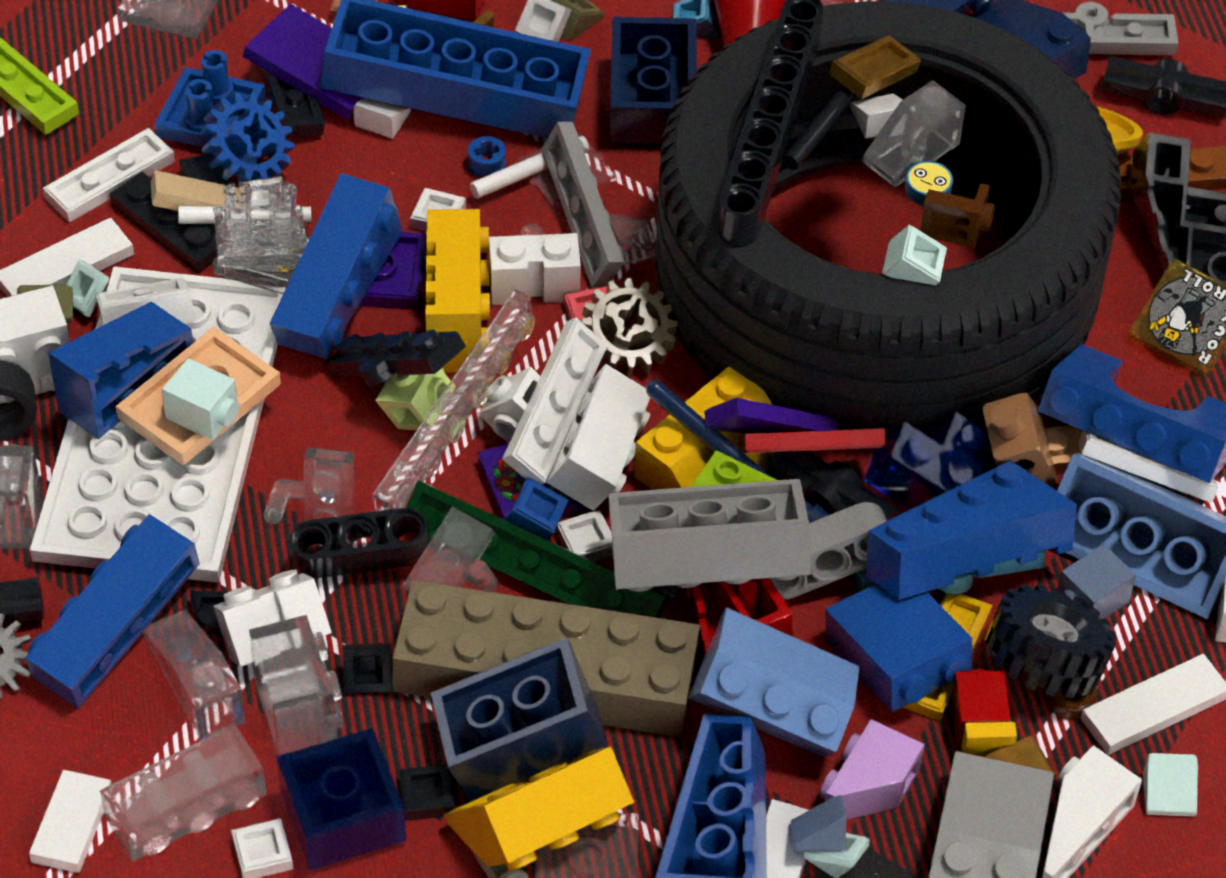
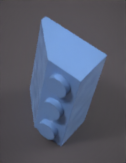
(777, 681)

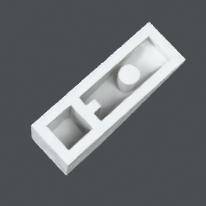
(1090, 805)

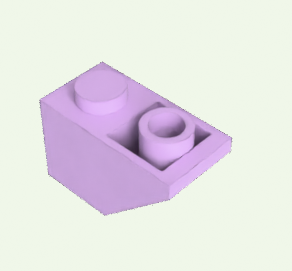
(875, 771)

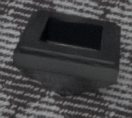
(367, 668)

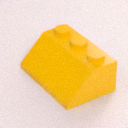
(674, 456)
(543, 810)

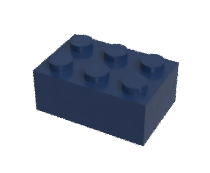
(648, 71)

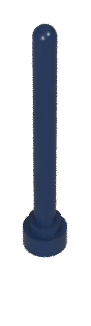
(710, 436)

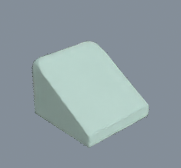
(914, 257)
(1170, 784)

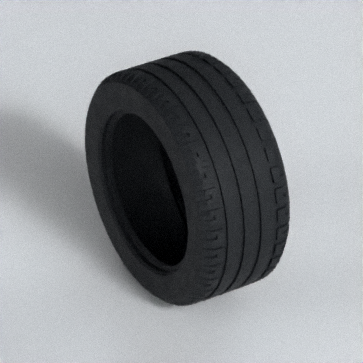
(874, 343)

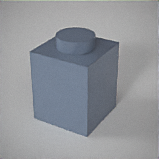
(1099, 581)

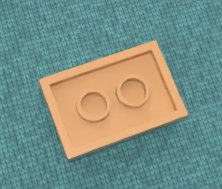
(145, 406)

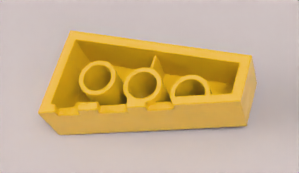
(456, 277)

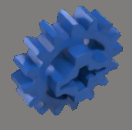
(248, 139)

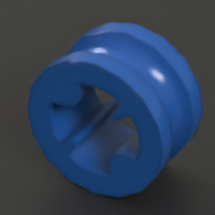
(486, 147)

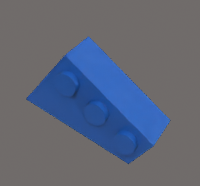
(112, 362)

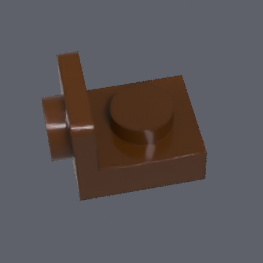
(957, 217)

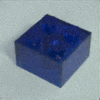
(341, 798)

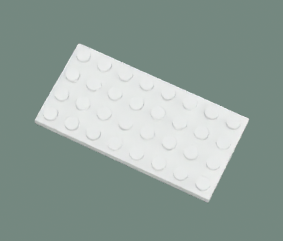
(123, 477)

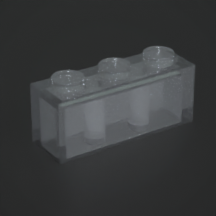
(183, 793)

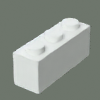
(601, 439)

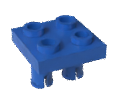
(197, 95)

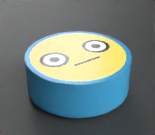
(927, 176)

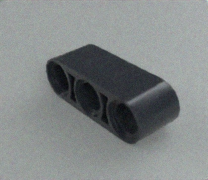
(341, 532)

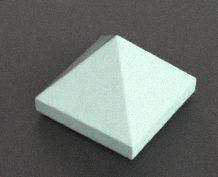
(86, 285)
(839, 862)

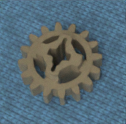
(614, 310)

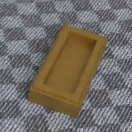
(874, 66)

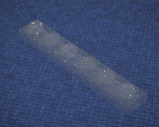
(463, 394)

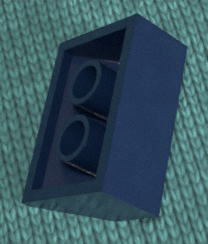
(517, 719)

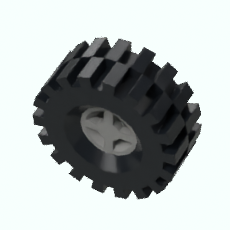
(1050, 641)

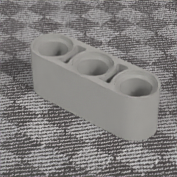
(836, 548)

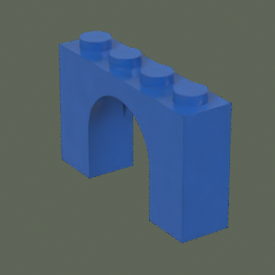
(1086, 397)

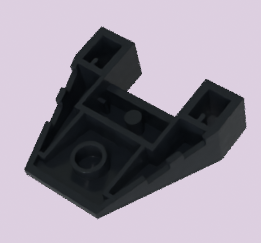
(1178, 218)

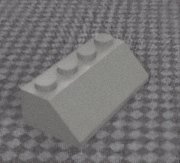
(709, 534)

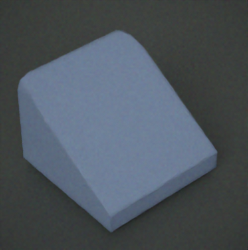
(821, 827)

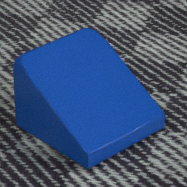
(537, 509)

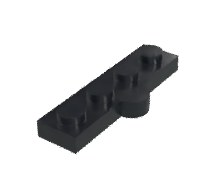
(383, 355)

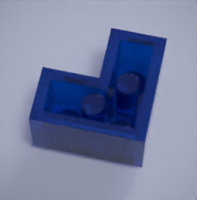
(921, 467)

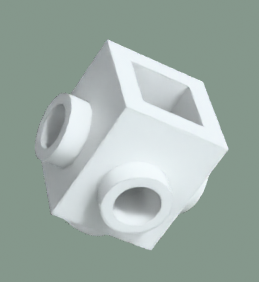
(508, 401)

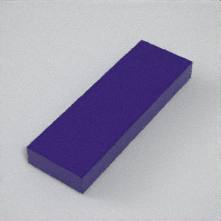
(755, 417)

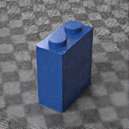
(899, 644)

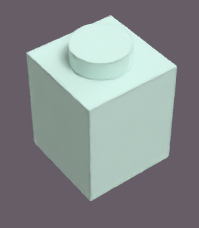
(200, 399)

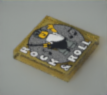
(1185, 318)

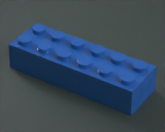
(453, 67)

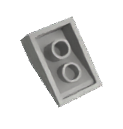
(991, 820)

